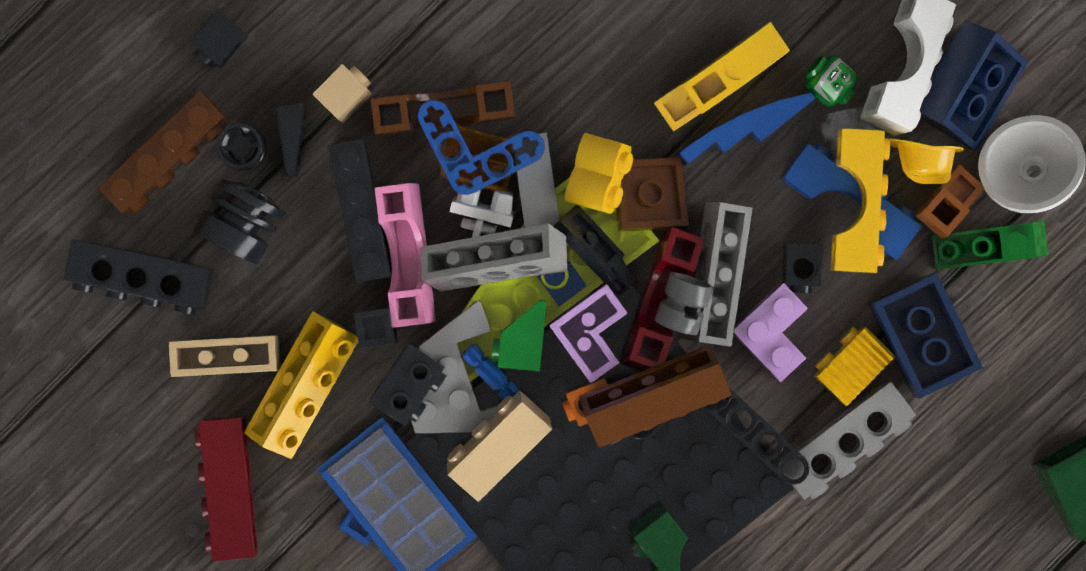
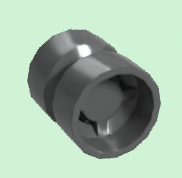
(684, 302)

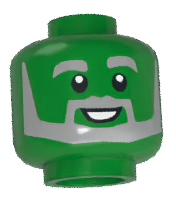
(830, 80)

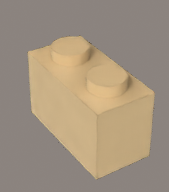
(344, 92)

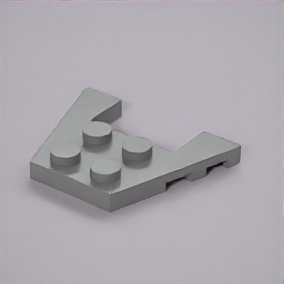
(454, 403)

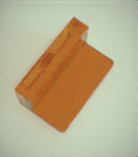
(478, 143)

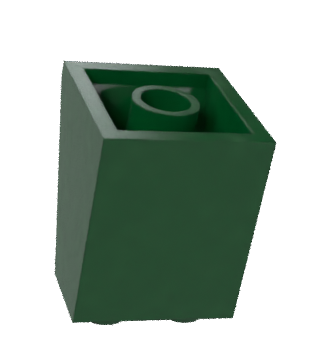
(1065, 483)

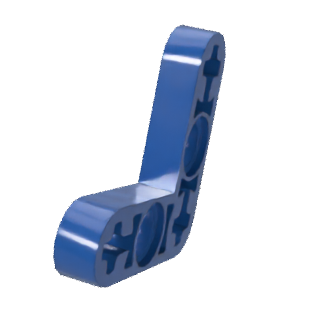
(465, 160)

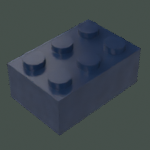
(925, 335)

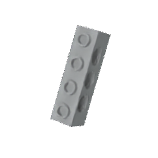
(494, 257)
(722, 265)
(896, 418)

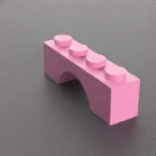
(403, 223)

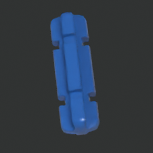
(489, 372)

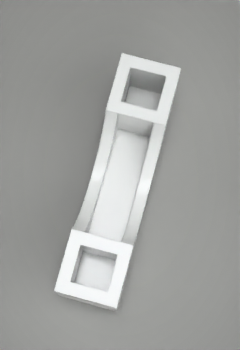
(897, 104)

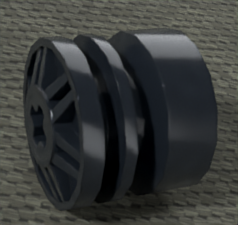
(239, 220)

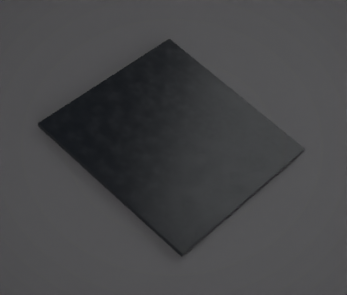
(575, 501)

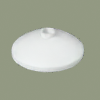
(1030, 146)

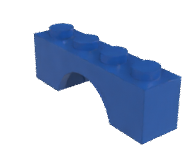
(815, 173)

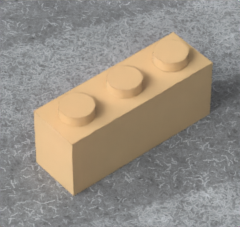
(224, 355)
(498, 445)

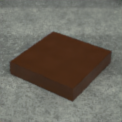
(653, 196)

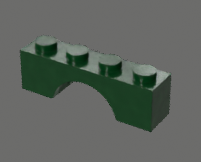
(659, 538)

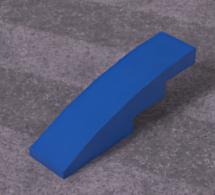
(757, 123)

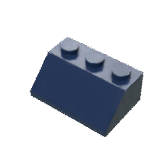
(971, 84)

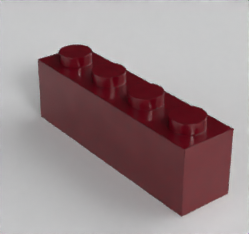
(228, 488)

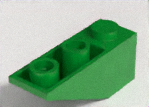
(990, 245)

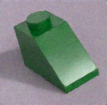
(522, 340)

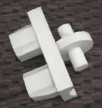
(498, 212)

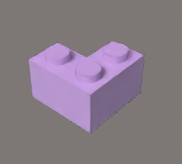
(581, 328)
(763, 331)

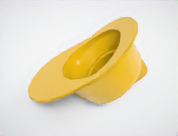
(924, 162)

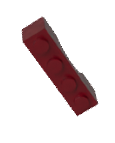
(649, 340)

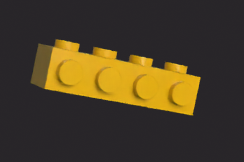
(301, 385)

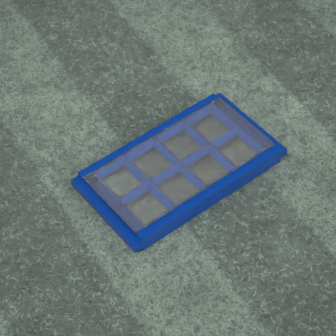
(396, 500)

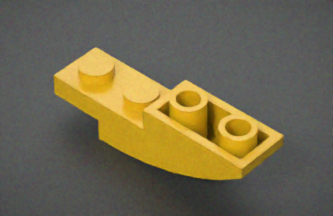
(722, 76)

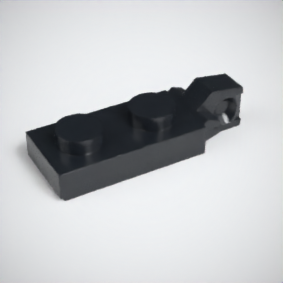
(596, 249)

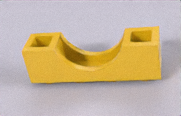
(862, 156)

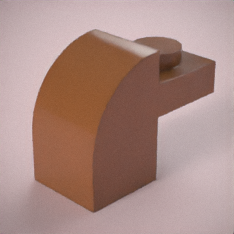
(950, 202)

